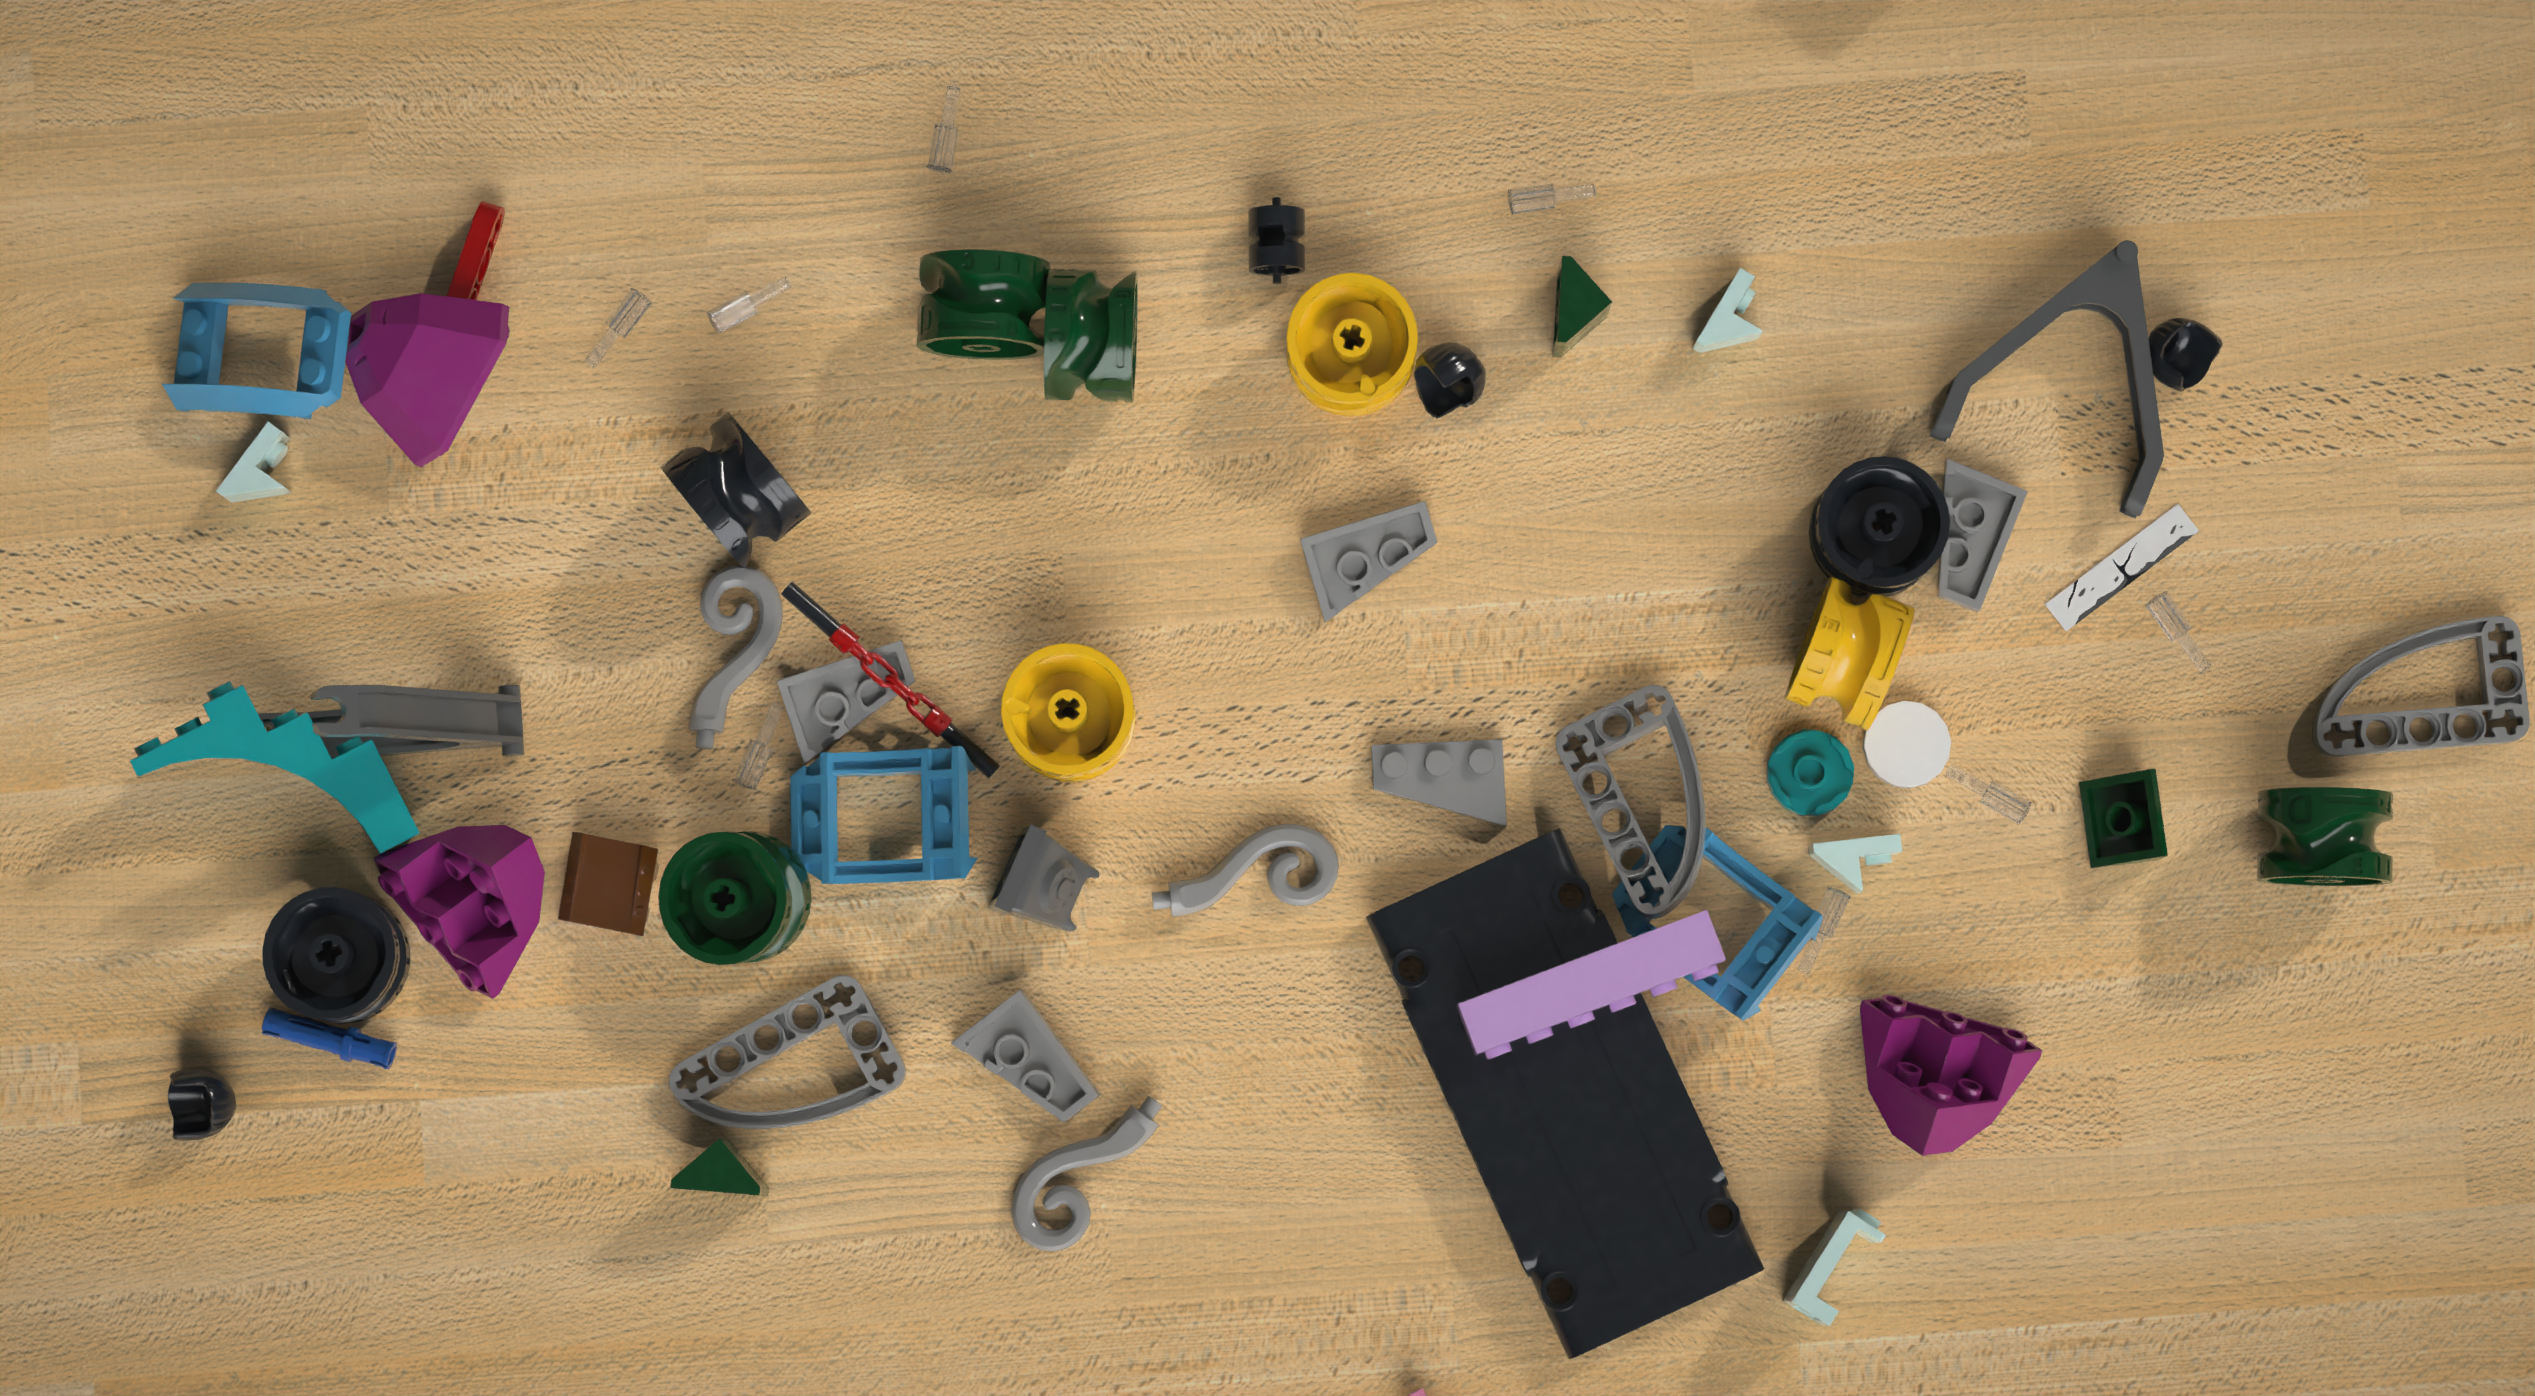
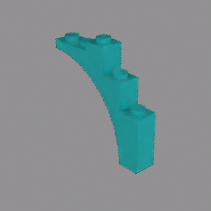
(236, 731)

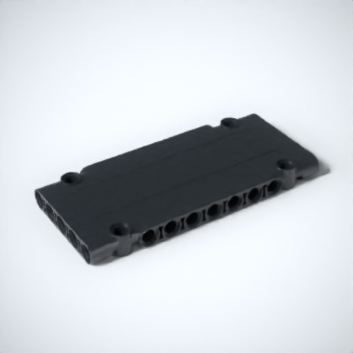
(1575, 1133)

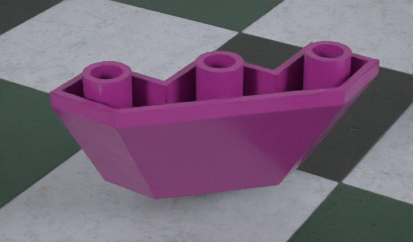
(423, 365)
(470, 897)
(1939, 1071)

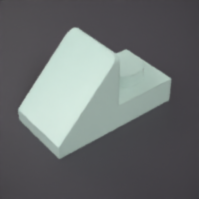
(1724, 326)
(248, 476)
(1843, 856)

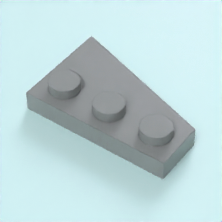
(1980, 525)
(1364, 553)
(838, 696)
(1446, 775)
(1029, 1055)

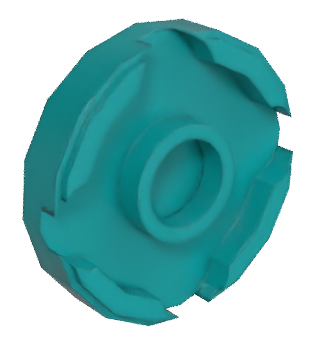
(1810, 772)

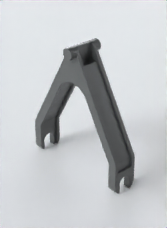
(2115, 292)
(418, 719)

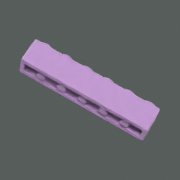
(1591, 983)

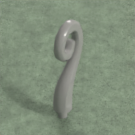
(712, 700)
(1202, 892)
(1123, 1139)

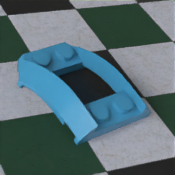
(202, 344)
(942, 809)
(1766, 952)

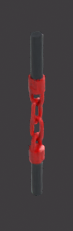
(847, 641)

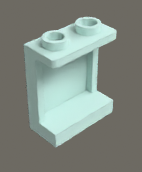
(1824, 1259)

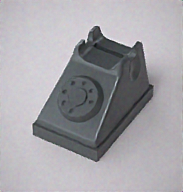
(1041, 881)

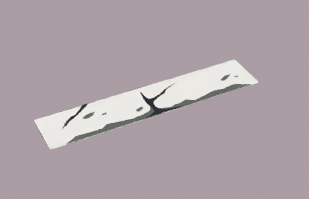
(2122, 567)

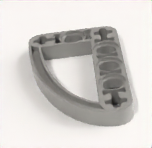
(2441, 719)
(1612, 798)
(790, 1036)

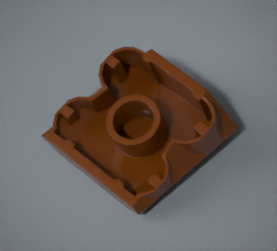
(608, 883)

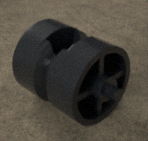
(1276, 240)

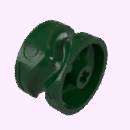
(981, 304)
(1090, 336)
(2324, 836)
(734, 897)

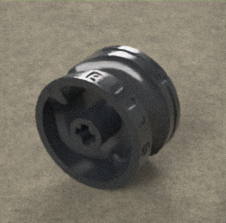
(735, 489)
(1912, 520)
(352, 985)

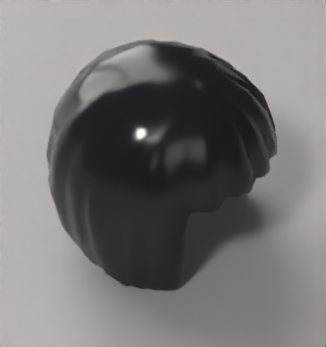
(2182, 352)
(1448, 378)
(199, 1103)

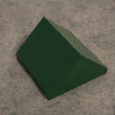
(1578, 306)
(2123, 819)
(720, 1170)

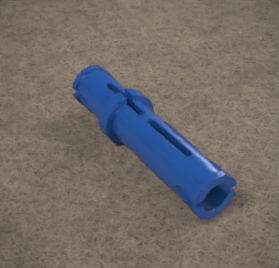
(344, 1042)

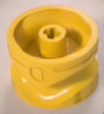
(1356, 310)
(1850, 652)
(1060, 679)

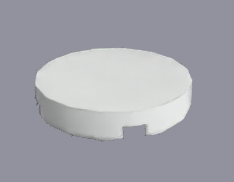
(1907, 744)

